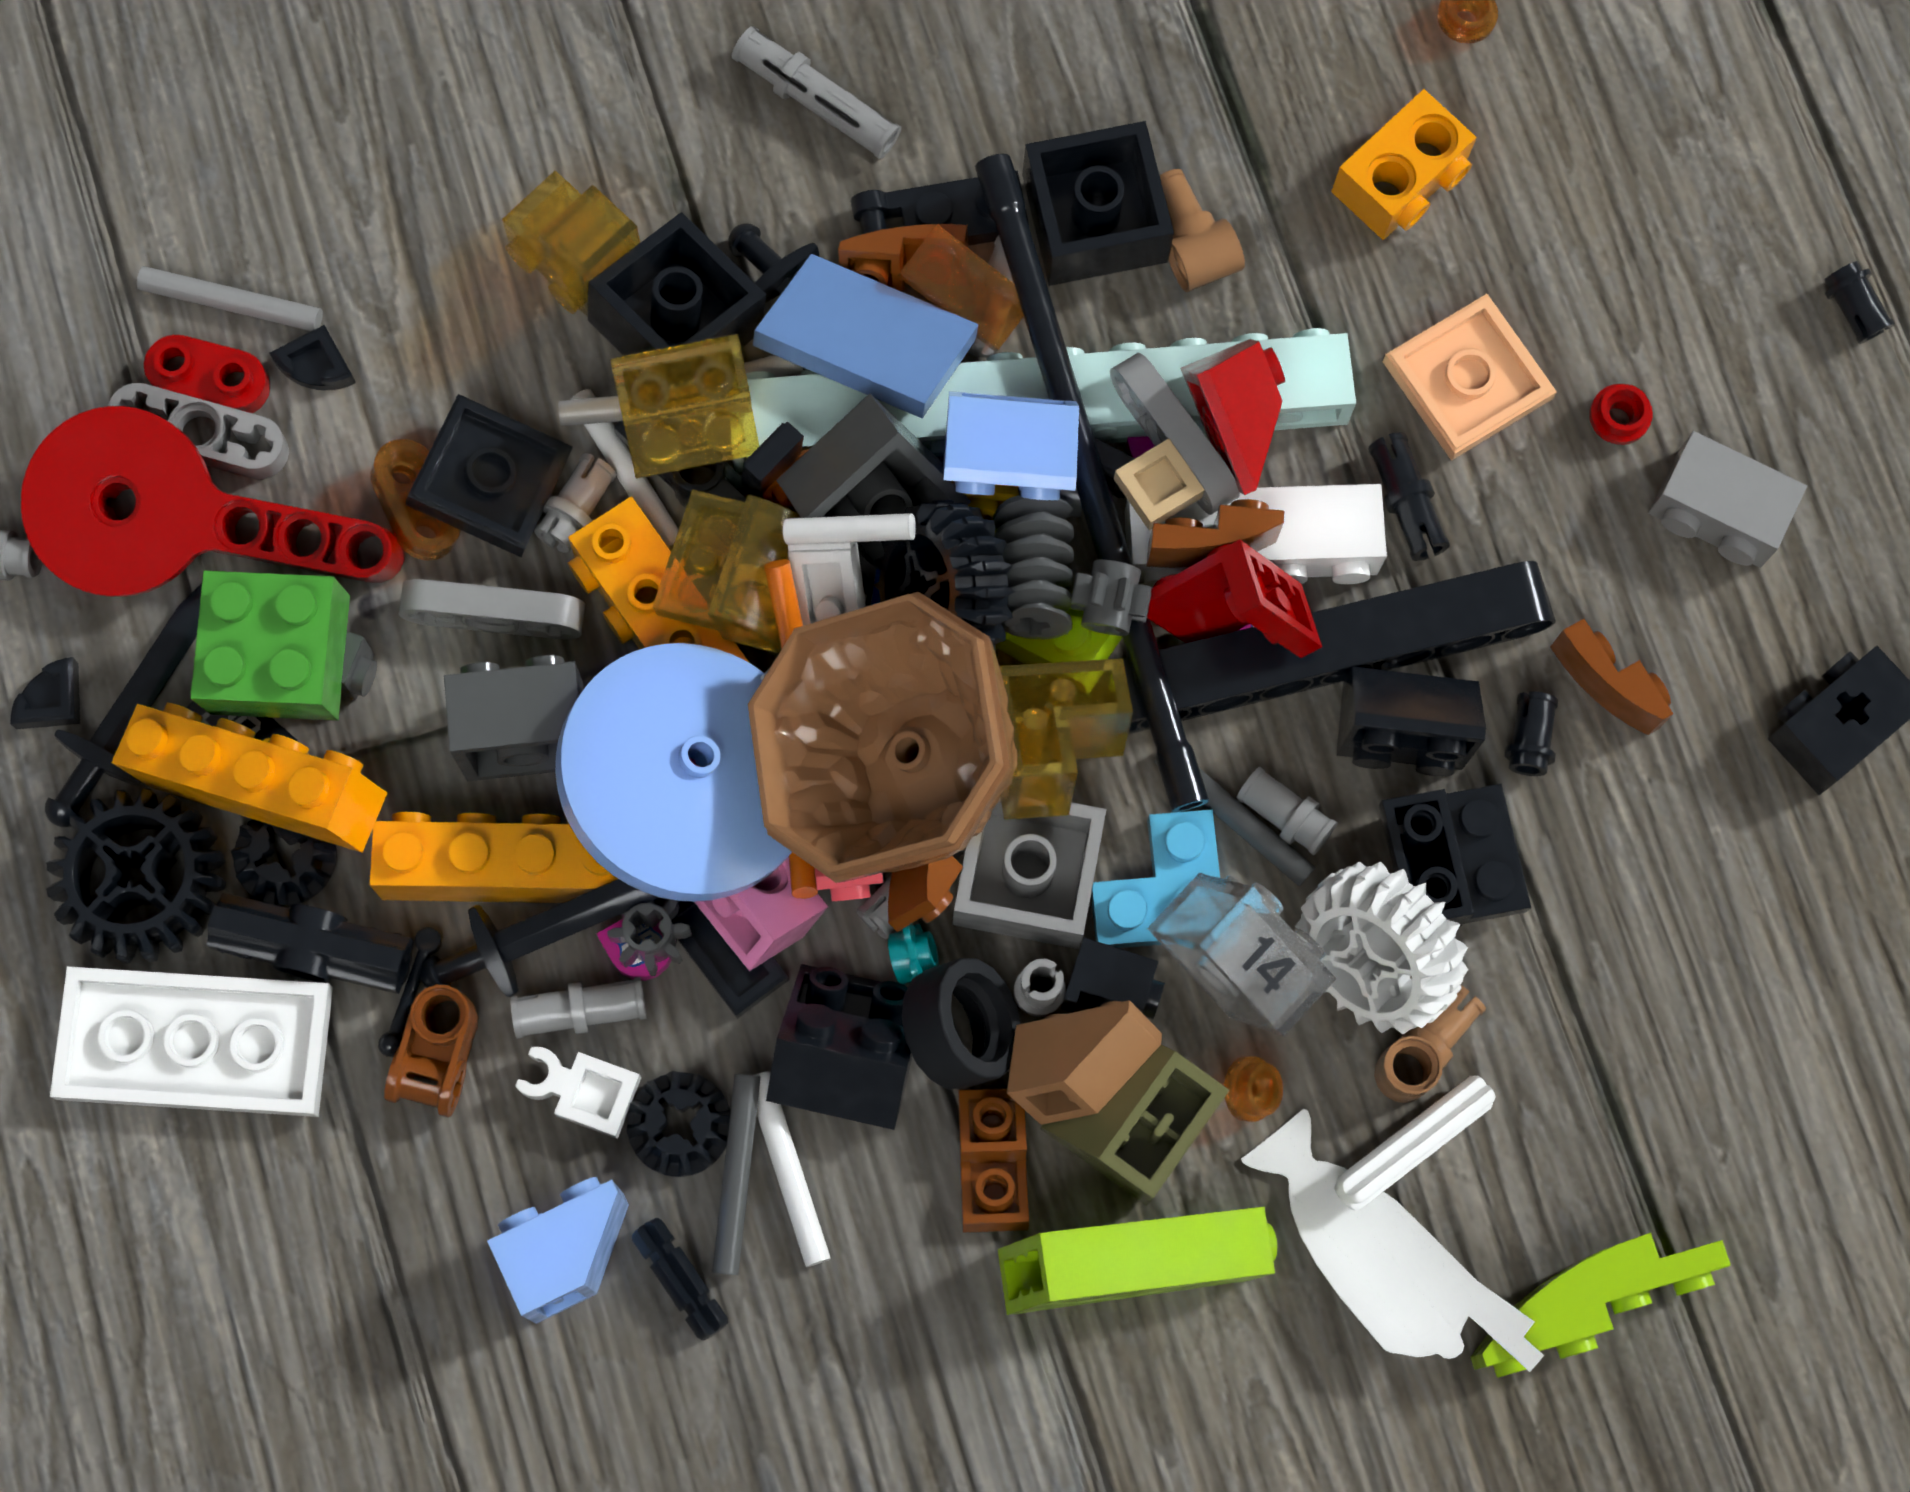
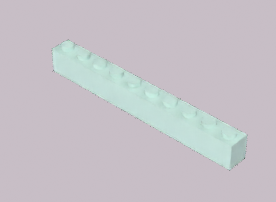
(1313, 361)

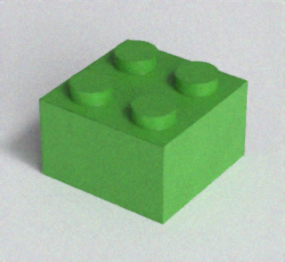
(270, 645)

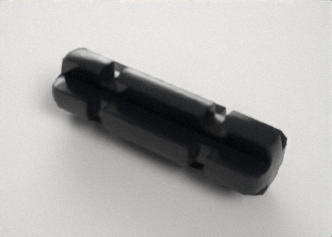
(679, 1279)

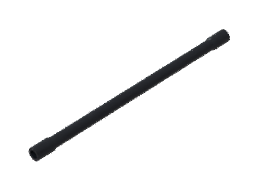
(1007, 209)

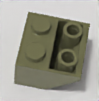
(1145, 1124)

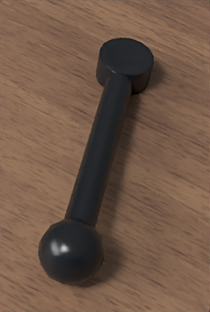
(427, 942)

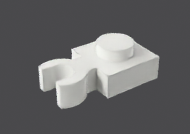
(589, 1093)

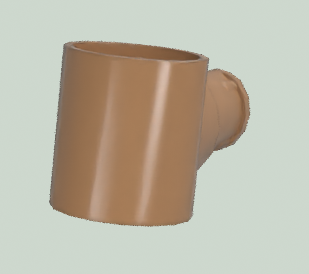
(1200, 246)
(1430, 1046)

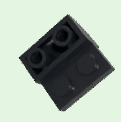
(1460, 850)

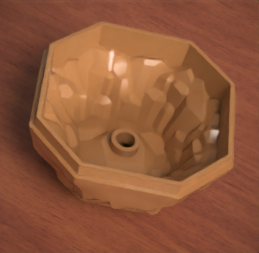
(881, 738)

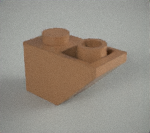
(1078, 1059)

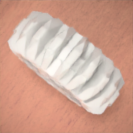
(1390, 938)

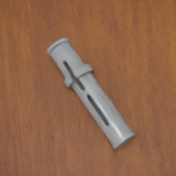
(798, 80)

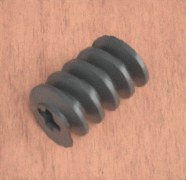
(1040, 554)

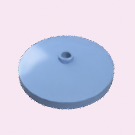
(640, 797)

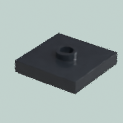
(489, 475)

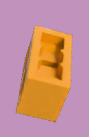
(1395, 159)

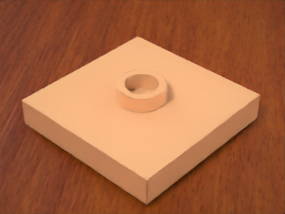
(1469, 376)

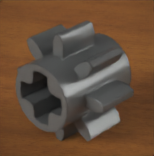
(1111, 597)
(648, 951)

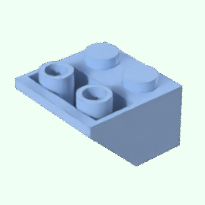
(1011, 444)
(562, 1253)

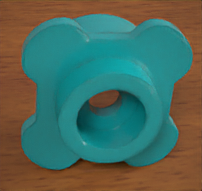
(912, 952)

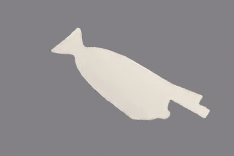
(1385, 1261)

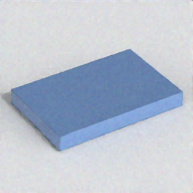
(866, 335)

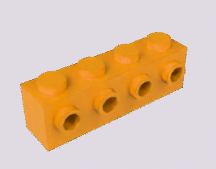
(626, 564)
(249, 776)
(481, 860)

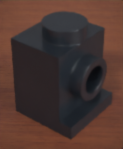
(1110, 975)

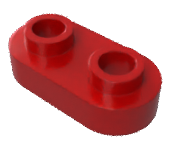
(205, 372)

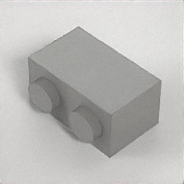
(1727, 501)

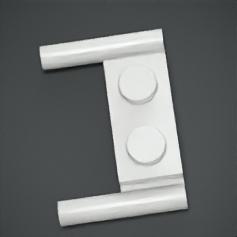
(827, 558)

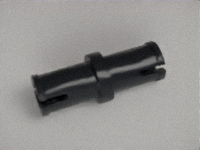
(1409, 496)

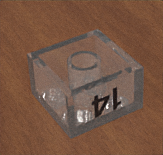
(1244, 952)

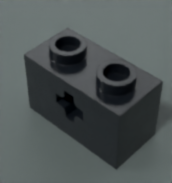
(1819, 743)

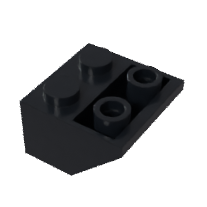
(1410, 720)
(842, 1048)

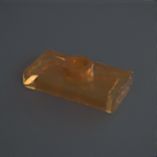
(964, 285)

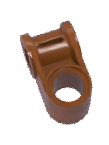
(431, 1054)

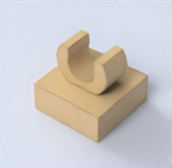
(1159, 484)

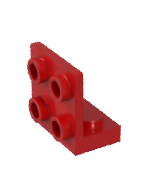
(1231, 591)

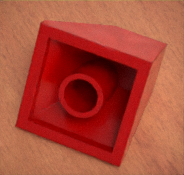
(1238, 405)

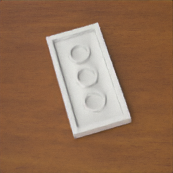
(192, 1041)

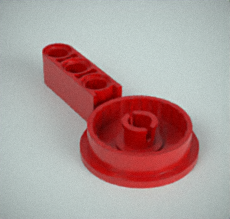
(174, 515)

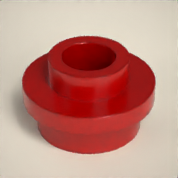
(1631, 401)

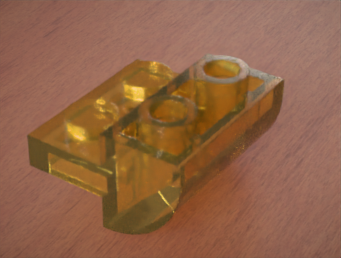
(685, 405)
(719, 570)

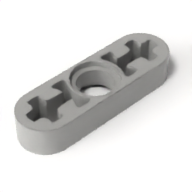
(1165, 417)
(246, 428)
(491, 609)

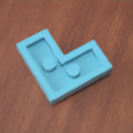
(1180, 849)

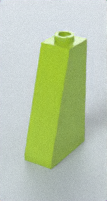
(1136, 1259)

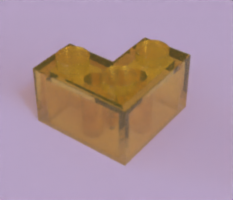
(568, 237)
(1060, 717)

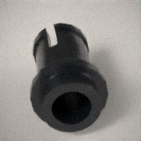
(1858, 301)
(1532, 734)

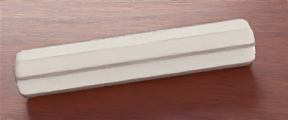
(1414, 1142)

